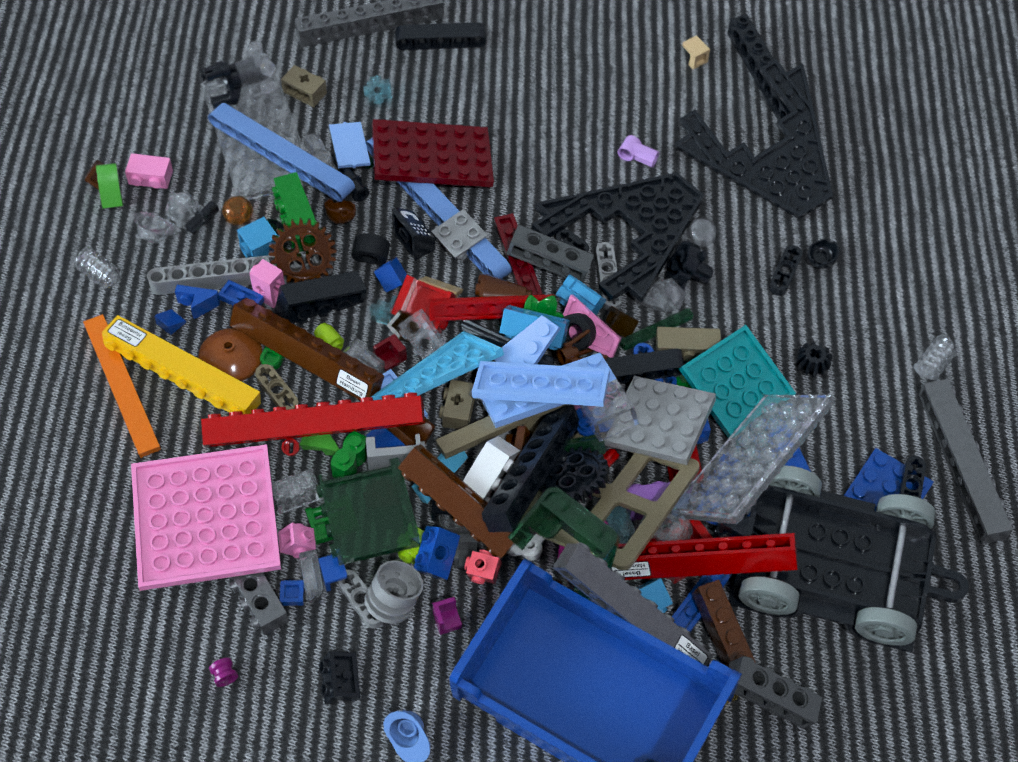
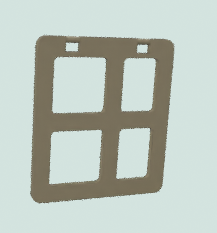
(617, 495)

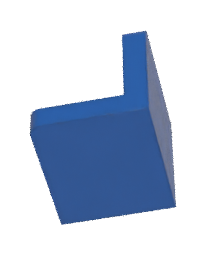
(390, 274)
(331, 571)

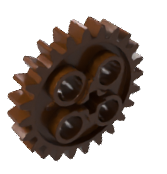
(320, 246)

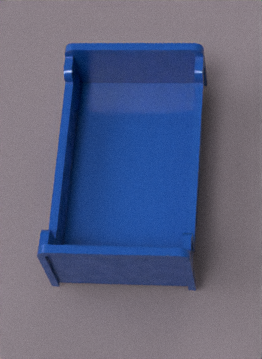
(587, 679)

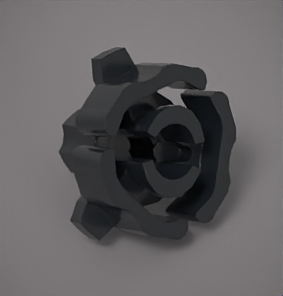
(689, 264)

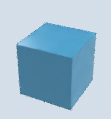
(255, 238)

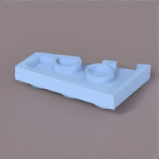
(530, 343)

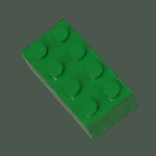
(292, 204)

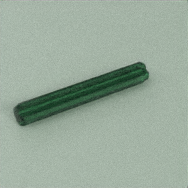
(650, 331)

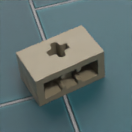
(304, 86)
(458, 405)

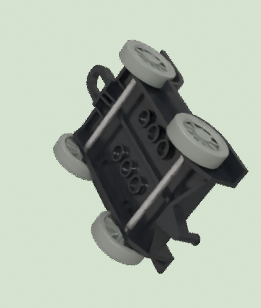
(851, 560)

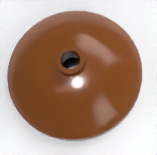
(239, 360)

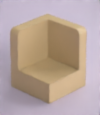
(698, 51)

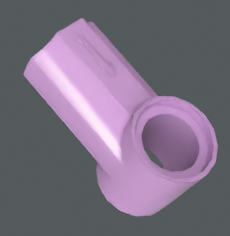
(633, 149)

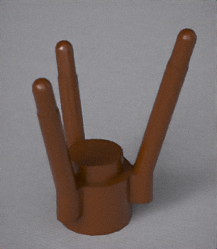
(570, 354)

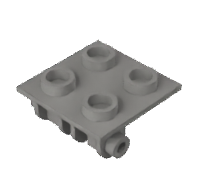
(459, 234)

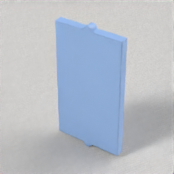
(349, 145)

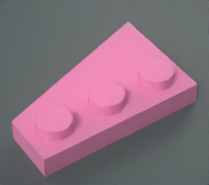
(606, 339)

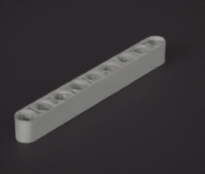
(213, 274)

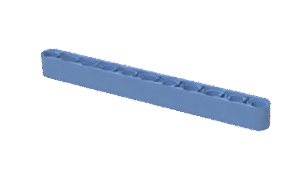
(440, 210)

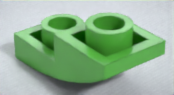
(109, 185)

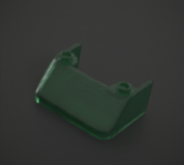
(559, 511)

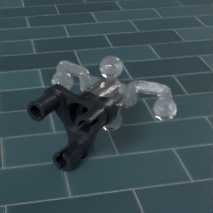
(241, 74)

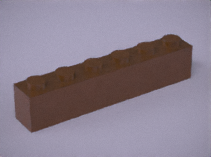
(454, 497)

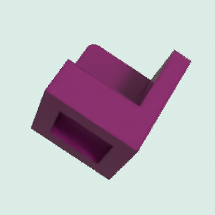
(446, 615)

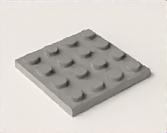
(668, 420)

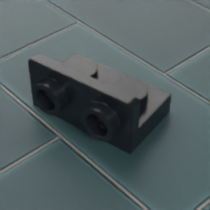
(339, 677)

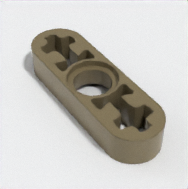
(276, 380)

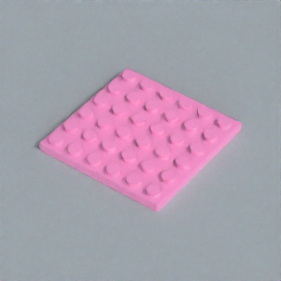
(204, 517)

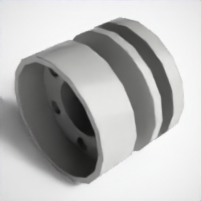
(393, 592)

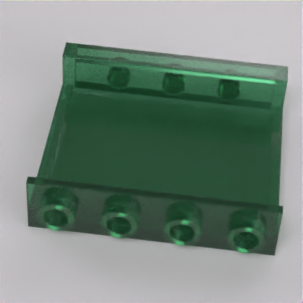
(368, 514)

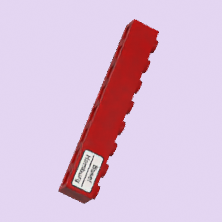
(714, 556)

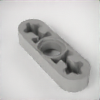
(360, 588)

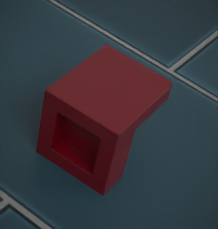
(391, 352)

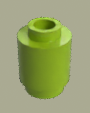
(329, 335)

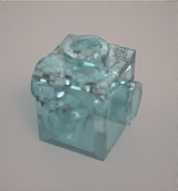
(385, 89)

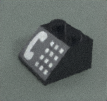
(412, 233)

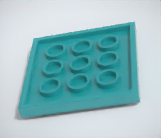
(738, 375)

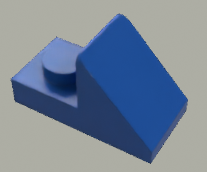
(200, 299)

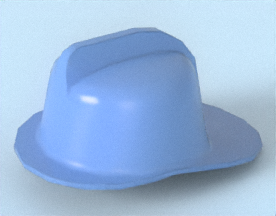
(407, 735)

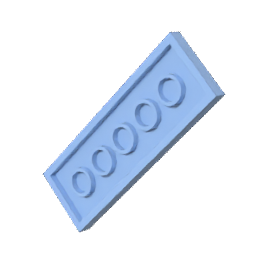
(541, 383)
(505, 411)

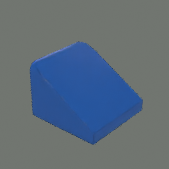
(169, 321)

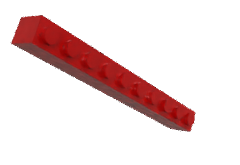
(313, 421)

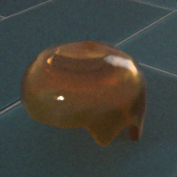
(237, 210)

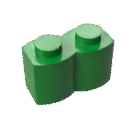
(350, 456)

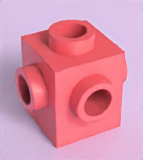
(488, 572)

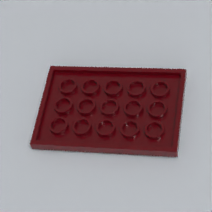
(431, 153)

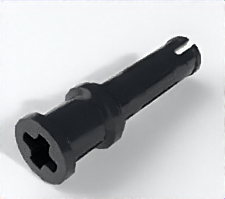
(359, 188)

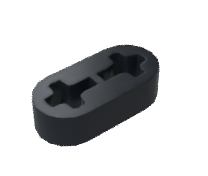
(573, 239)

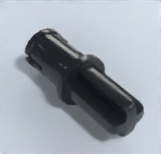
(201, 217)

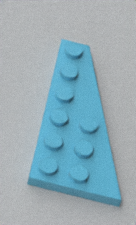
(446, 363)

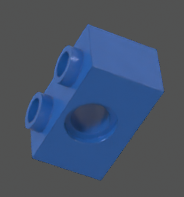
(436, 552)

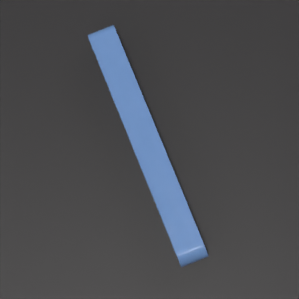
(281, 152)

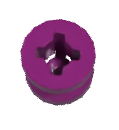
(223, 672)

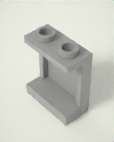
(380, 457)

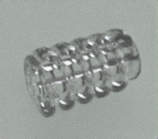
(98, 268)
(936, 358)

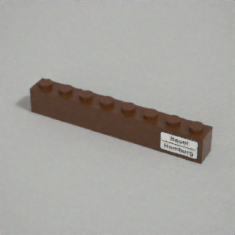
(305, 349)

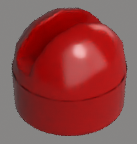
(286, 447)

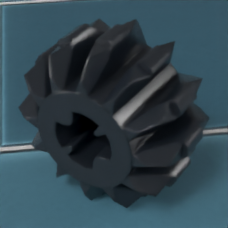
(813, 359)

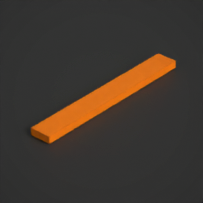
(123, 389)

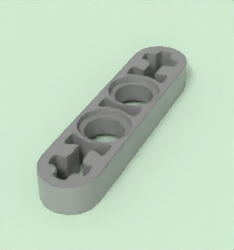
(602, 275)

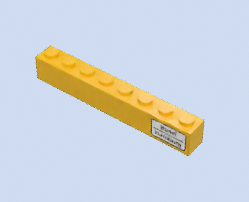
(180, 367)

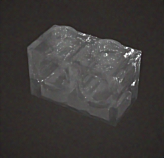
(426, 331)

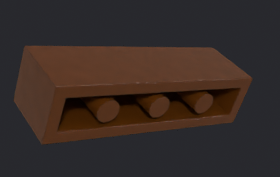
(721, 622)

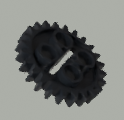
(578, 474)

